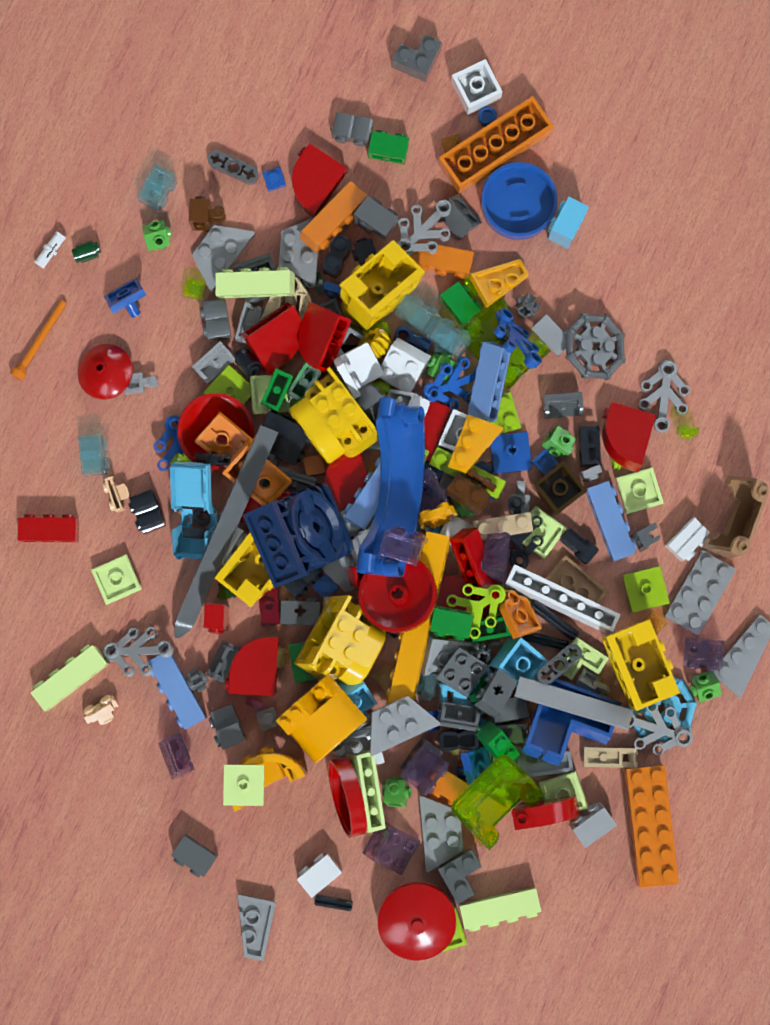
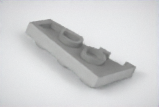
(439, 652)
(256, 922)

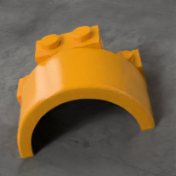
(321, 725)
(273, 767)

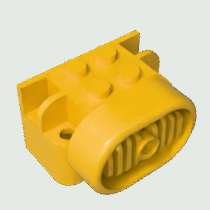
(379, 285)
(334, 420)
(246, 573)
(341, 643)
(652, 677)

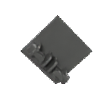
(462, 671)

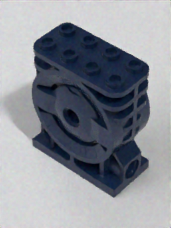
(299, 533)

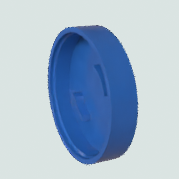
(519, 200)

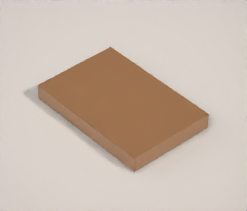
(576, 579)

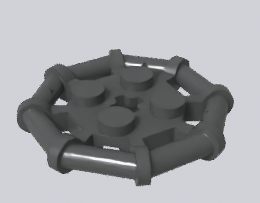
(604, 343)

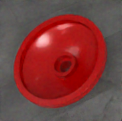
(113, 377)

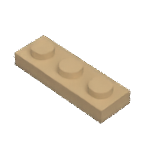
(511, 524)

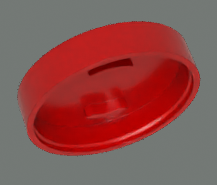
(347, 797)

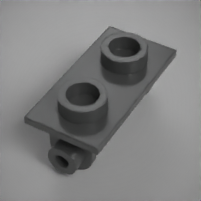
(222, 661)

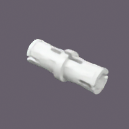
(50, 250)

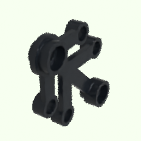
(518, 539)

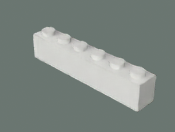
(562, 600)

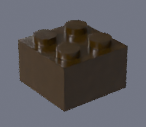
(559, 488)

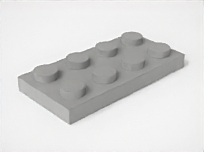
(700, 593)

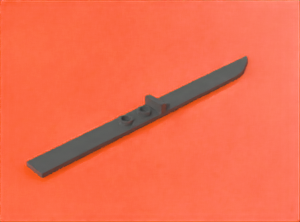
(224, 530)

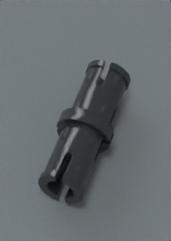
(212, 458)

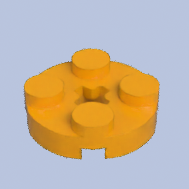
(437, 517)

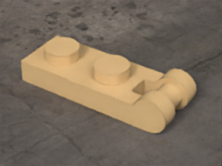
(609, 757)

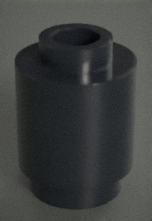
(247, 362)

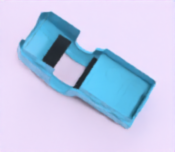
(190, 491)

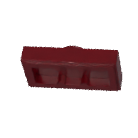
(270, 608)

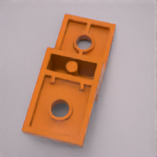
(237, 447)

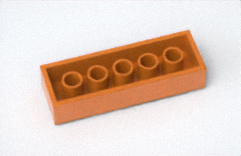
(495, 144)
(651, 826)

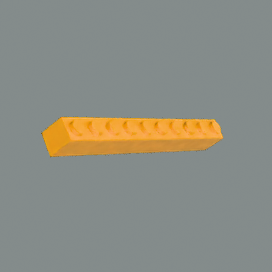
(414, 642)

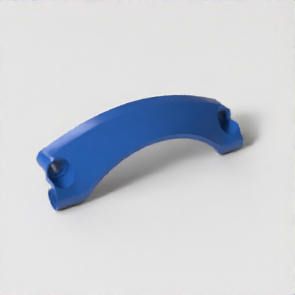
(401, 487)

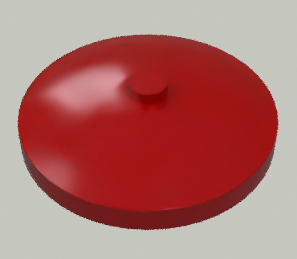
(201, 412)
(399, 602)
(416, 921)

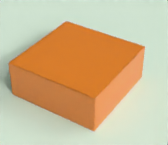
(314, 465)

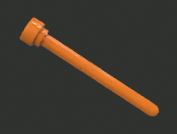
(20, 370)

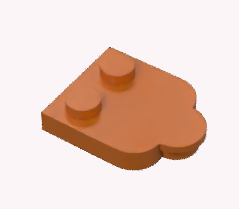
(519, 615)

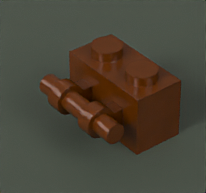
(202, 215)
(469, 494)

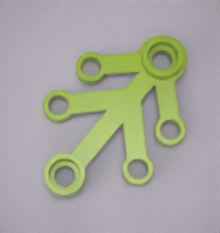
(477, 606)

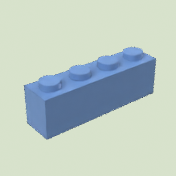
(489, 381)
(366, 500)
(610, 521)
(179, 695)

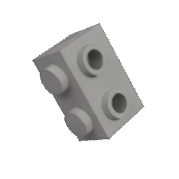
(592, 824)

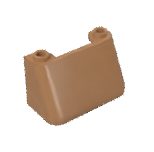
(744, 518)

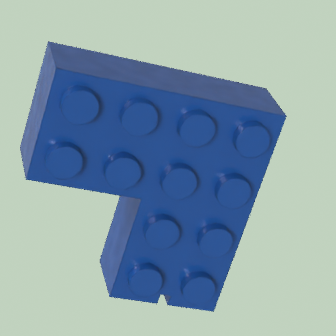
(552, 728)

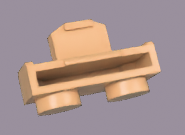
(117, 494)
(101, 711)

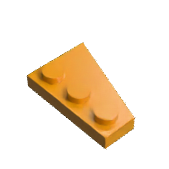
(498, 280)
(472, 442)

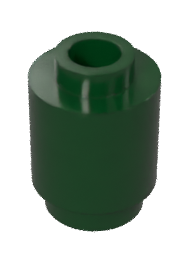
(86, 251)

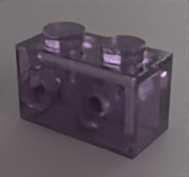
(703, 653)

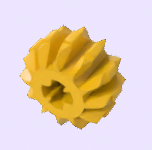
(378, 341)

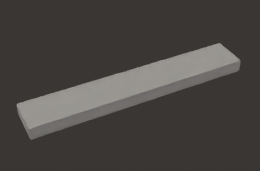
(573, 703)

